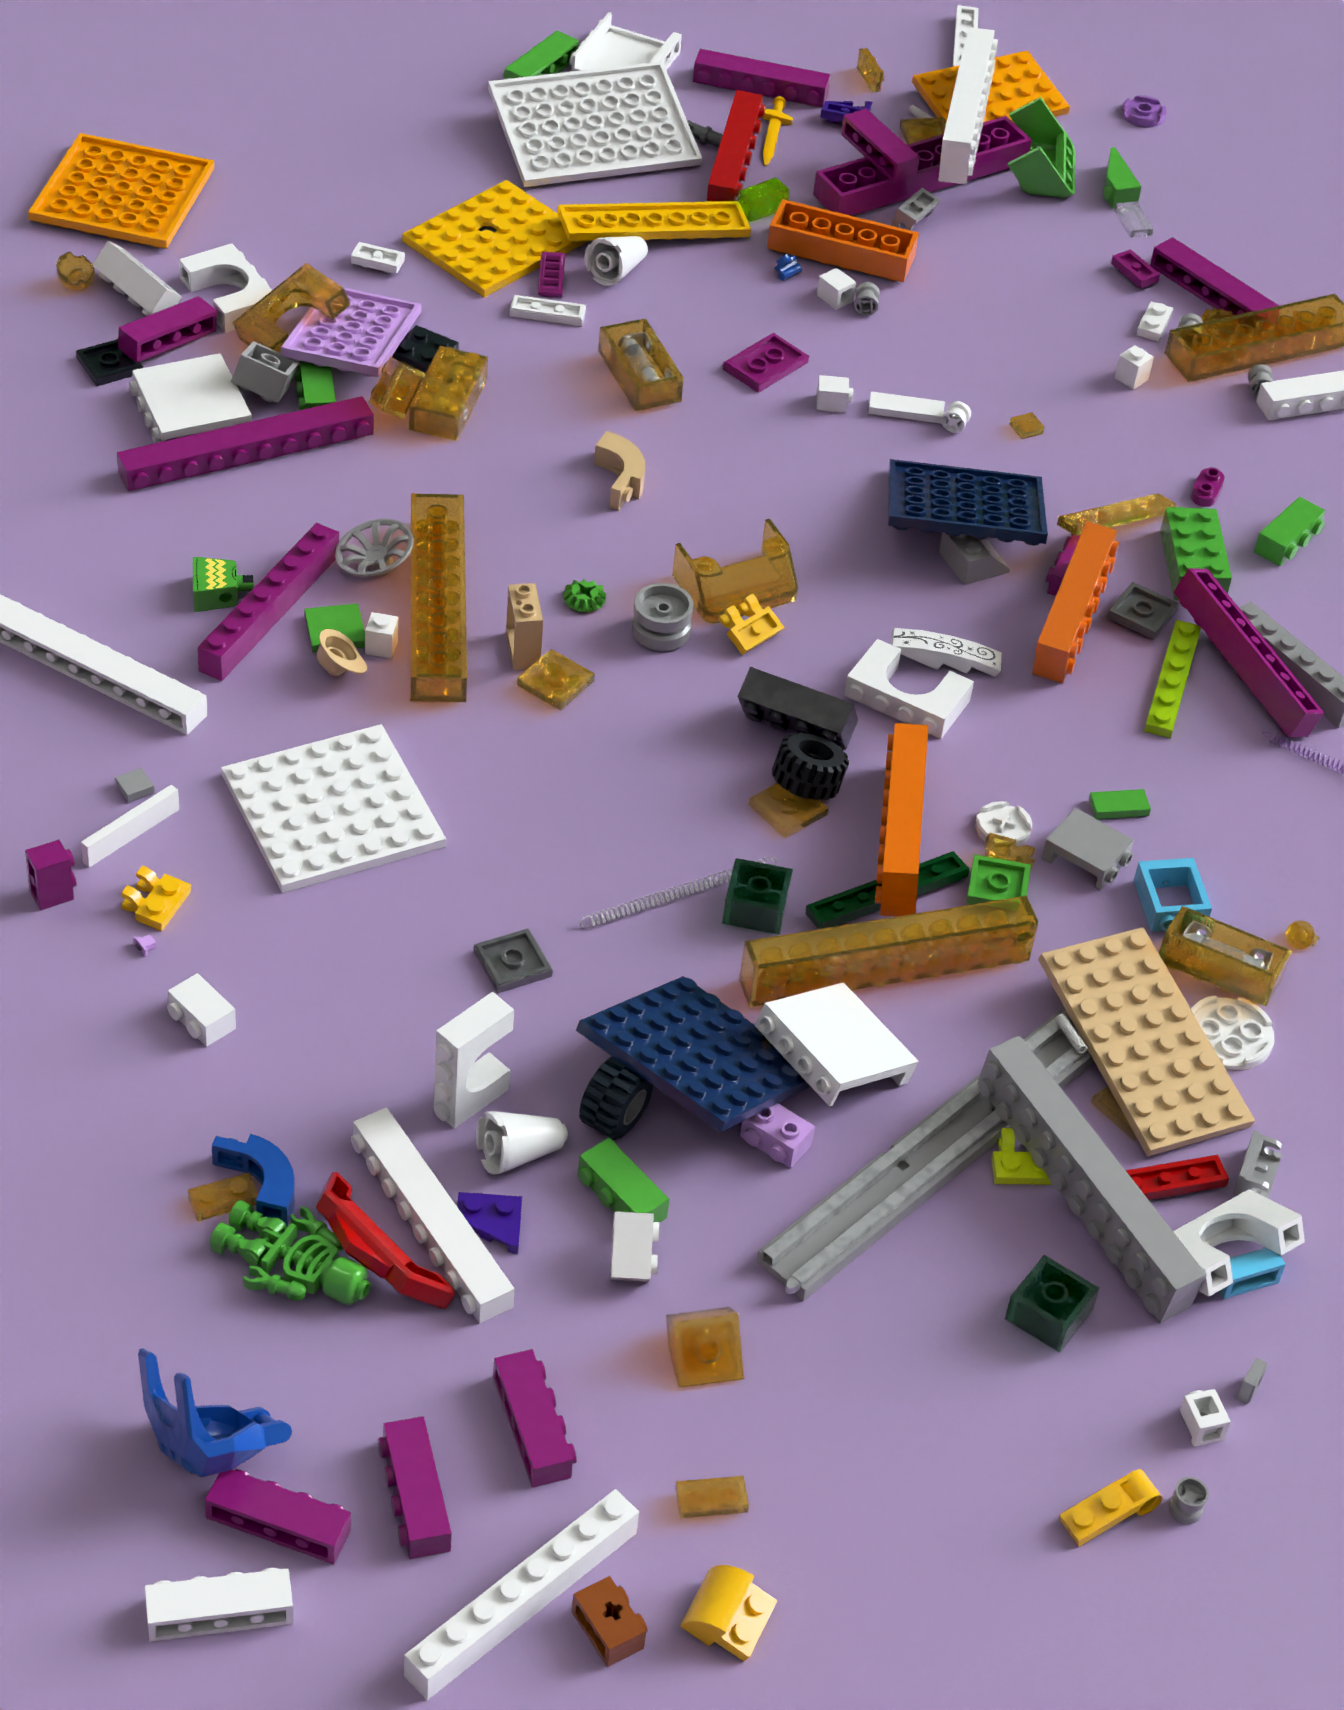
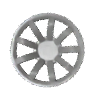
(376, 555)

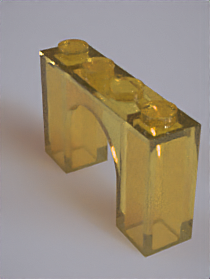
(302, 288)

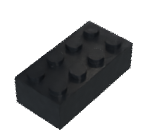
(796, 707)

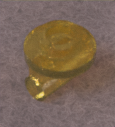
(1301, 935)

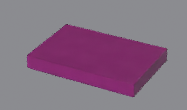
(765, 362)

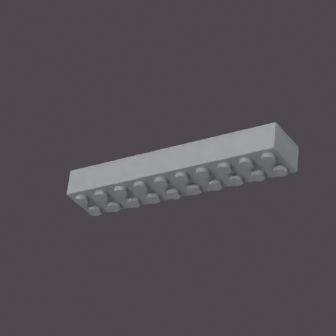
(1090, 1179)

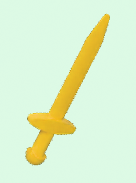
(775, 118)

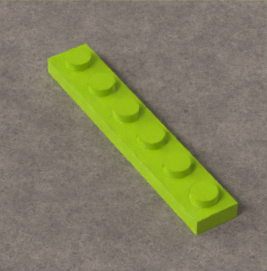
(1172, 679)

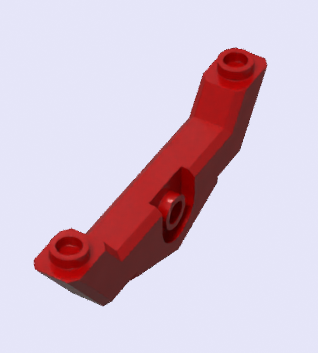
(375, 1250)

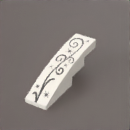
(938, 649)

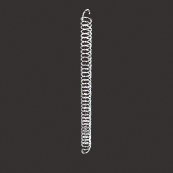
(666, 895)

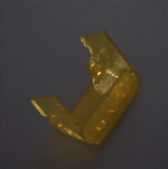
(718, 588)

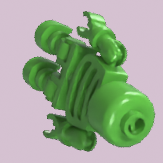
(314, 1253)

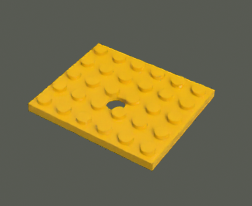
(489, 258)

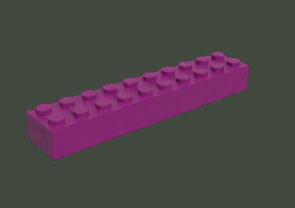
(863, 187)

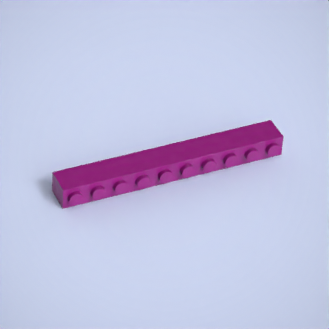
(245, 443)

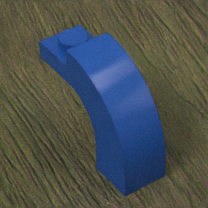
(266, 1165)

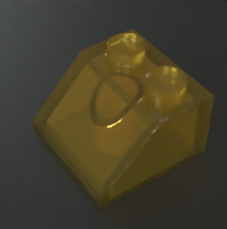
(396, 387)
(705, 1346)

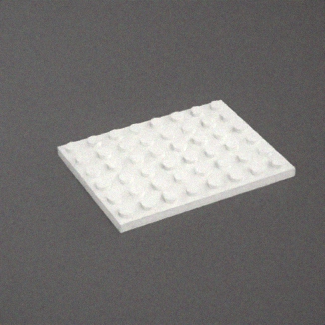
(594, 123)

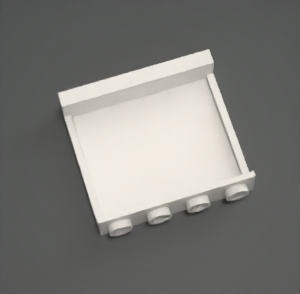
(620, 47)
(188, 397)
(834, 1041)

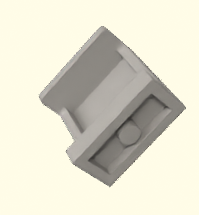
(1089, 846)

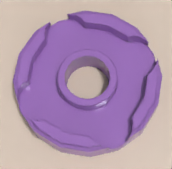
(1143, 111)

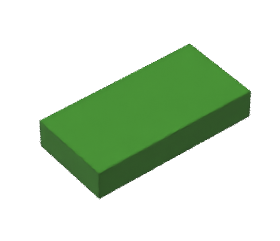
(1119, 804)

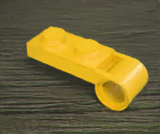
(1110, 1506)

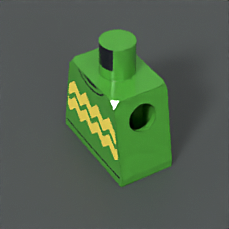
(217, 583)

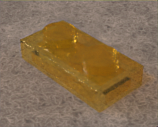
(870, 70)
(220, 1196)
(711, 1496)

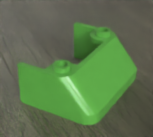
(1051, 160)

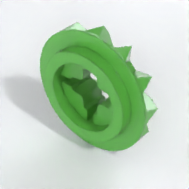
(581, 602)

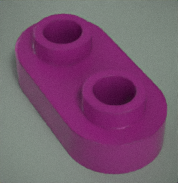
(1207, 487)

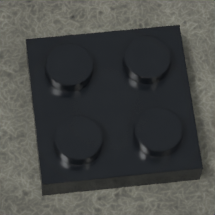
(421, 346)

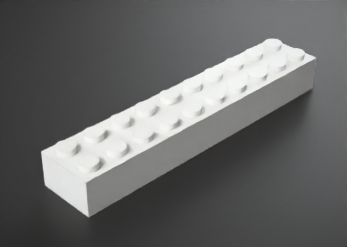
(968, 106)

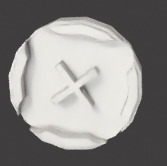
(1004, 821)

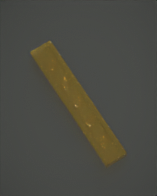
(1117, 513)

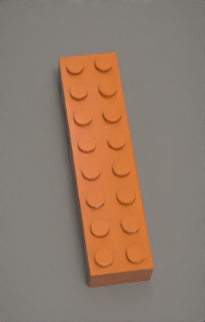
(901, 820)

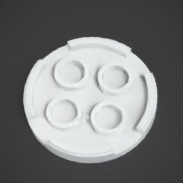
(1236, 1031)

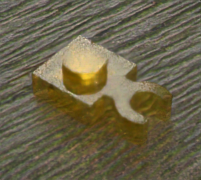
(1006, 849)

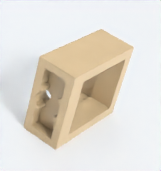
(524, 625)

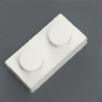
(377, 257)
(1154, 321)

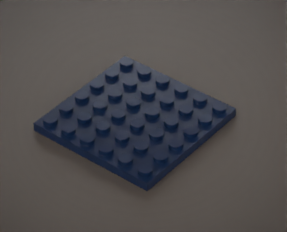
(966, 502)
(695, 1052)

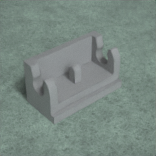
(915, 208)
(1259, 1165)

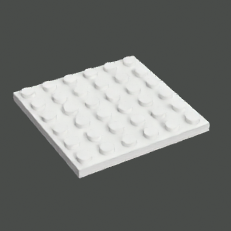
(332, 808)

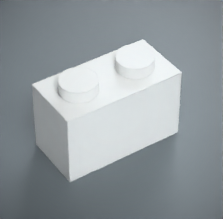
(201, 1010)
(632, 1246)

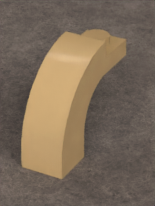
(627, 462)

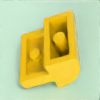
(729, 1611)

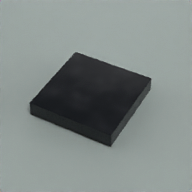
(106, 363)

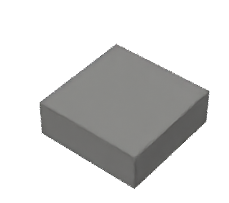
(134, 784)
(1252, 1380)

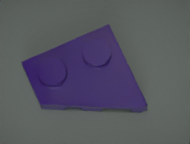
(834, 111)
(493, 1217)

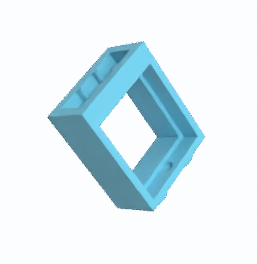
(1169, 874)

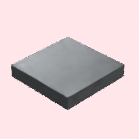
(513, 960)

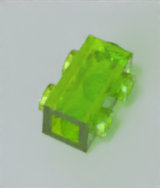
(762, 198)

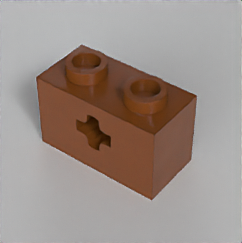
(609, 1621)

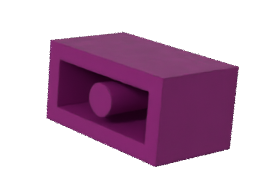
(50, 874)

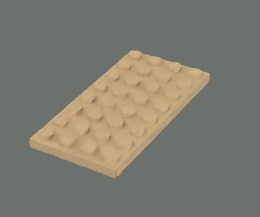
(1146, 1041)

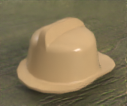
(339, 654)

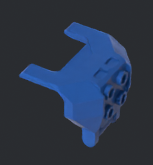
(207, 1436)

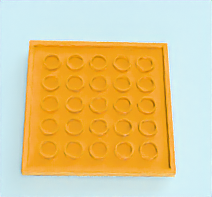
(122, 190)

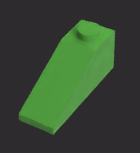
(1120, 182)

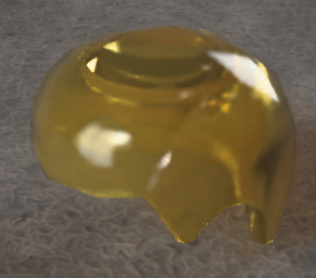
(75, 271)

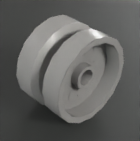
(662, 616)

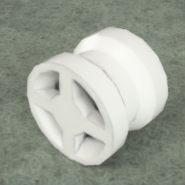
(956, 417)

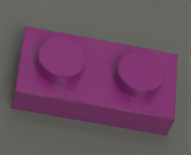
(1135, 268)

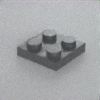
(1142, 610)

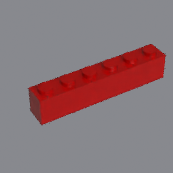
(735, 147)

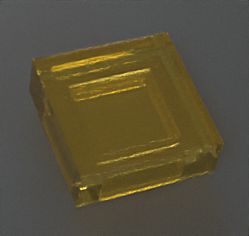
(1027, 425)

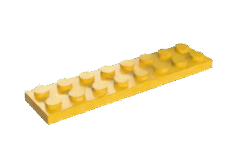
(654, 220)

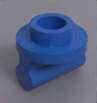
(787, 267)

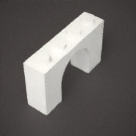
(225, 266)
(870, 685)
(460, 1082)
(1241, 1218)

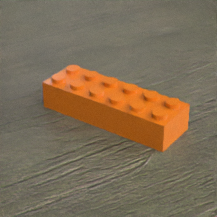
(842, 240)
(1075, 602)

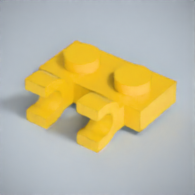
(753, 631)
(162, 902)

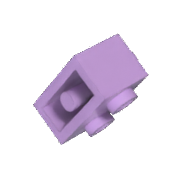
(779, 1134)

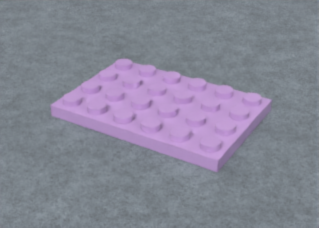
(357, 338)

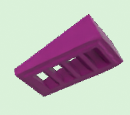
(551, 274)

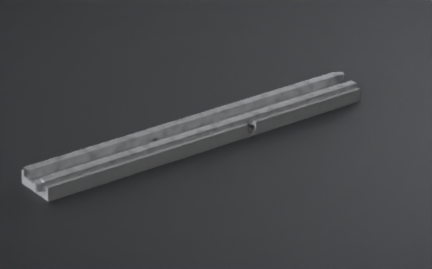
(905, 1176)

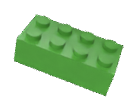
(1194, 541)

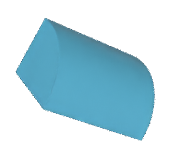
(1253, 1272)

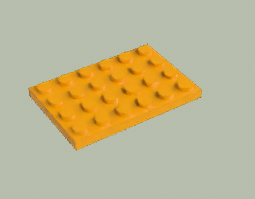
(1014, 84)

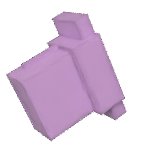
(144, 944)

